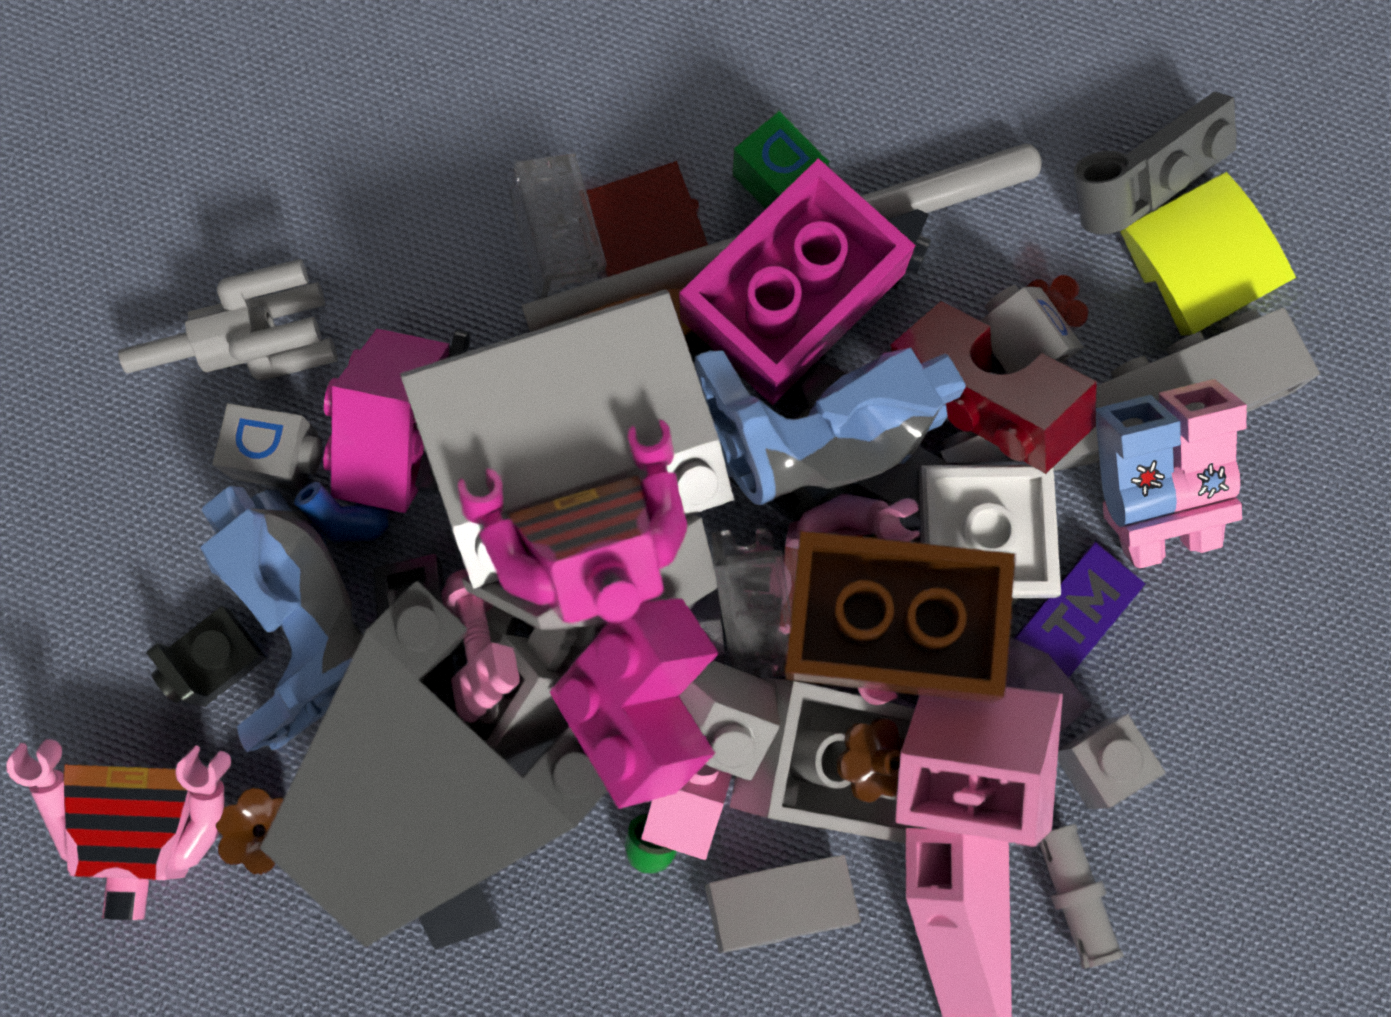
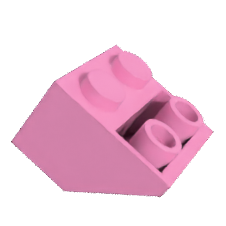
(982, 766)

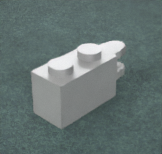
(527, 716)

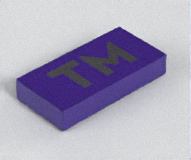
(1089, 604)

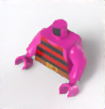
(591, 548)

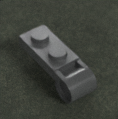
(1123, 187)

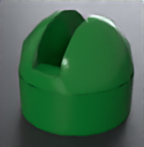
(643, 854)

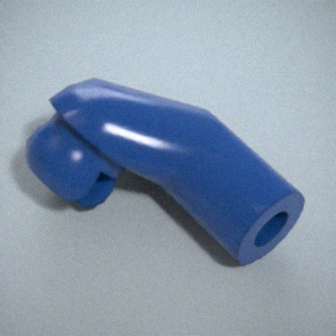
(338, 521)

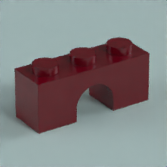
(1026, 413)

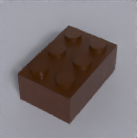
(901, 617)

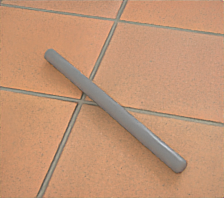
(922, 193)

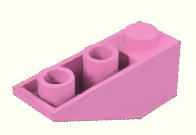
(962, 919)

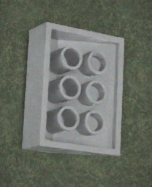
(558, 415)

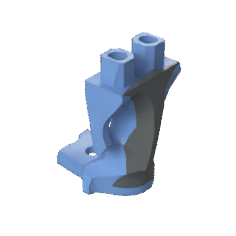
(851, 434)
(290, 581)

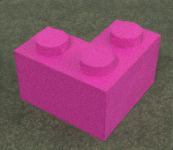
(374, 431)
(628, 704)

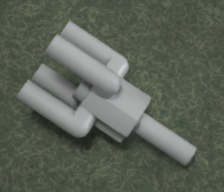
(244, 328)

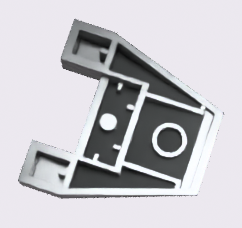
(403, 796)

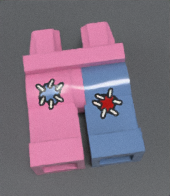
(1172, 470)

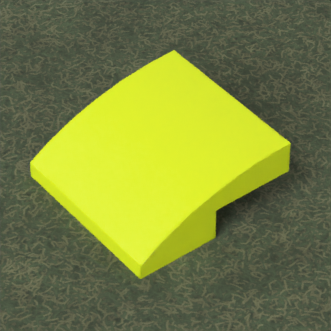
(1207, 253)

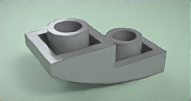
(782, 903)

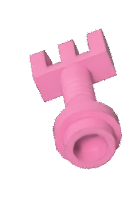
(490, 665)

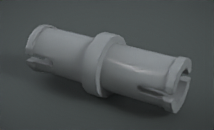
(1079, 897)

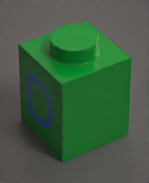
(773, 159)

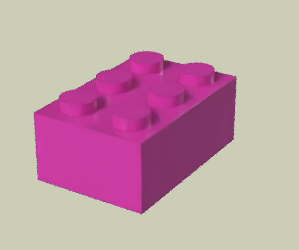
(795, 281)

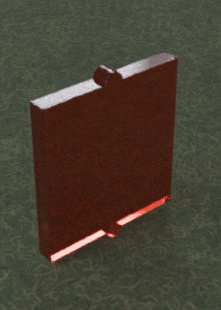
(645, 218)

